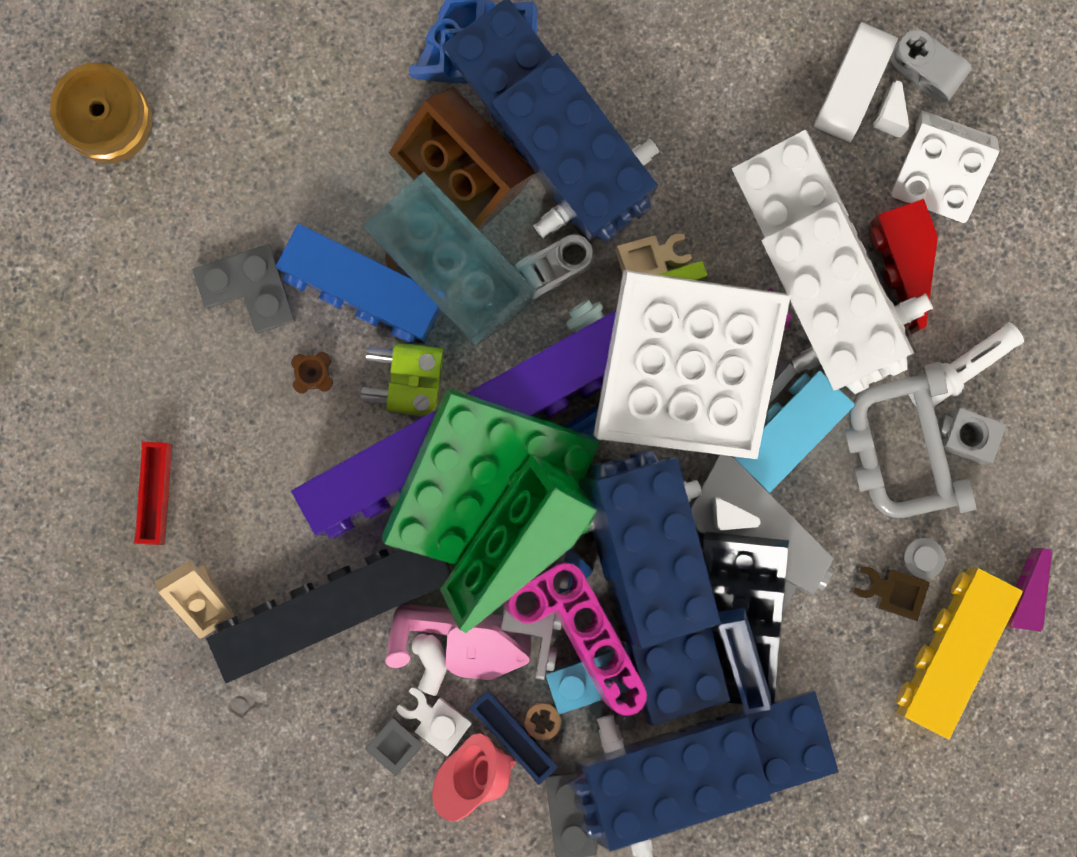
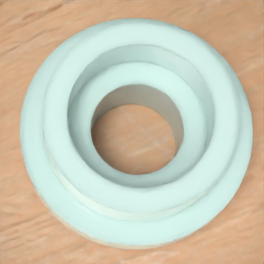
(584, 315)

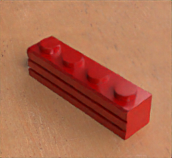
(153, 493)

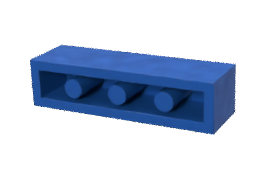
(358, 283)

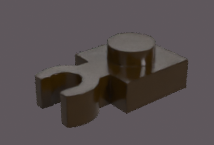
(897, 592)

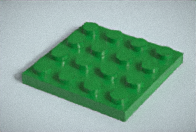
(467, 468)

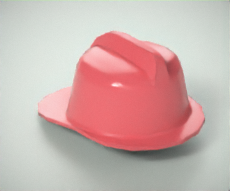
(471, 777)

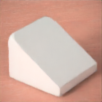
(892, 113)
(731, 517)

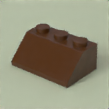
(462, 157)

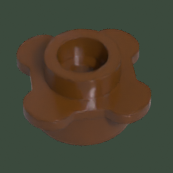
(303, 364)

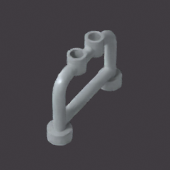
(860, 440)

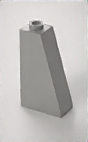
(807, 560)

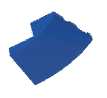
(453, 18)

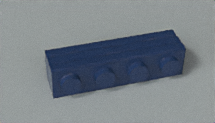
(744, 660)
(513, 736)

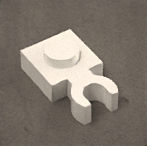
(440, 723)

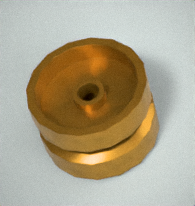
(101, 113)

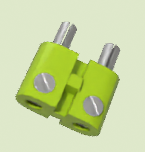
(413, 381)

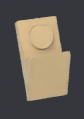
(194, 598)

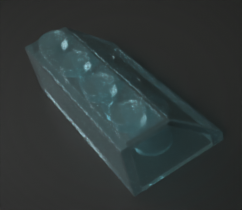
(450, 260)

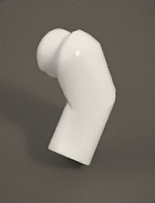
(434, 660)

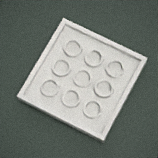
(690, 365)

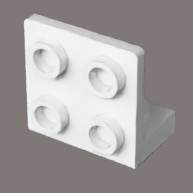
(946, 166)

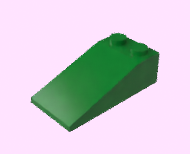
(523, 535)

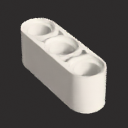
(855, 82)

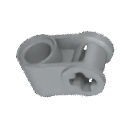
(934, 66)
(553, 267)

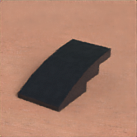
(751, 576)

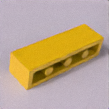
(958, 651)

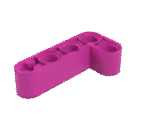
(587, 640)

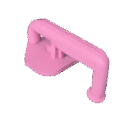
(479, 654)

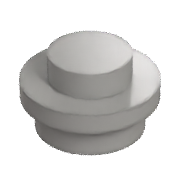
(924, 558)

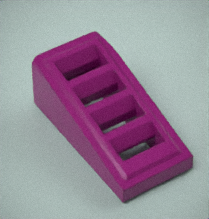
(1034, 583)

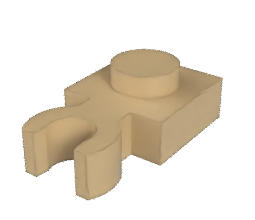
(649, 257)

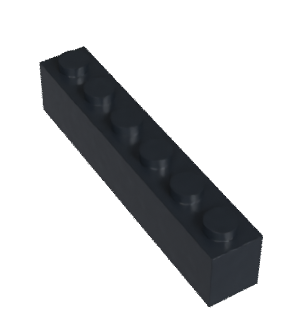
(323, 611)

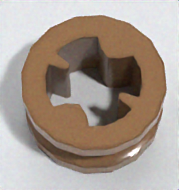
(530, 725)

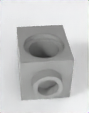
(987, 436)

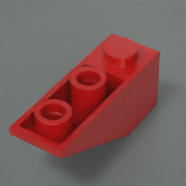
(909, 252)

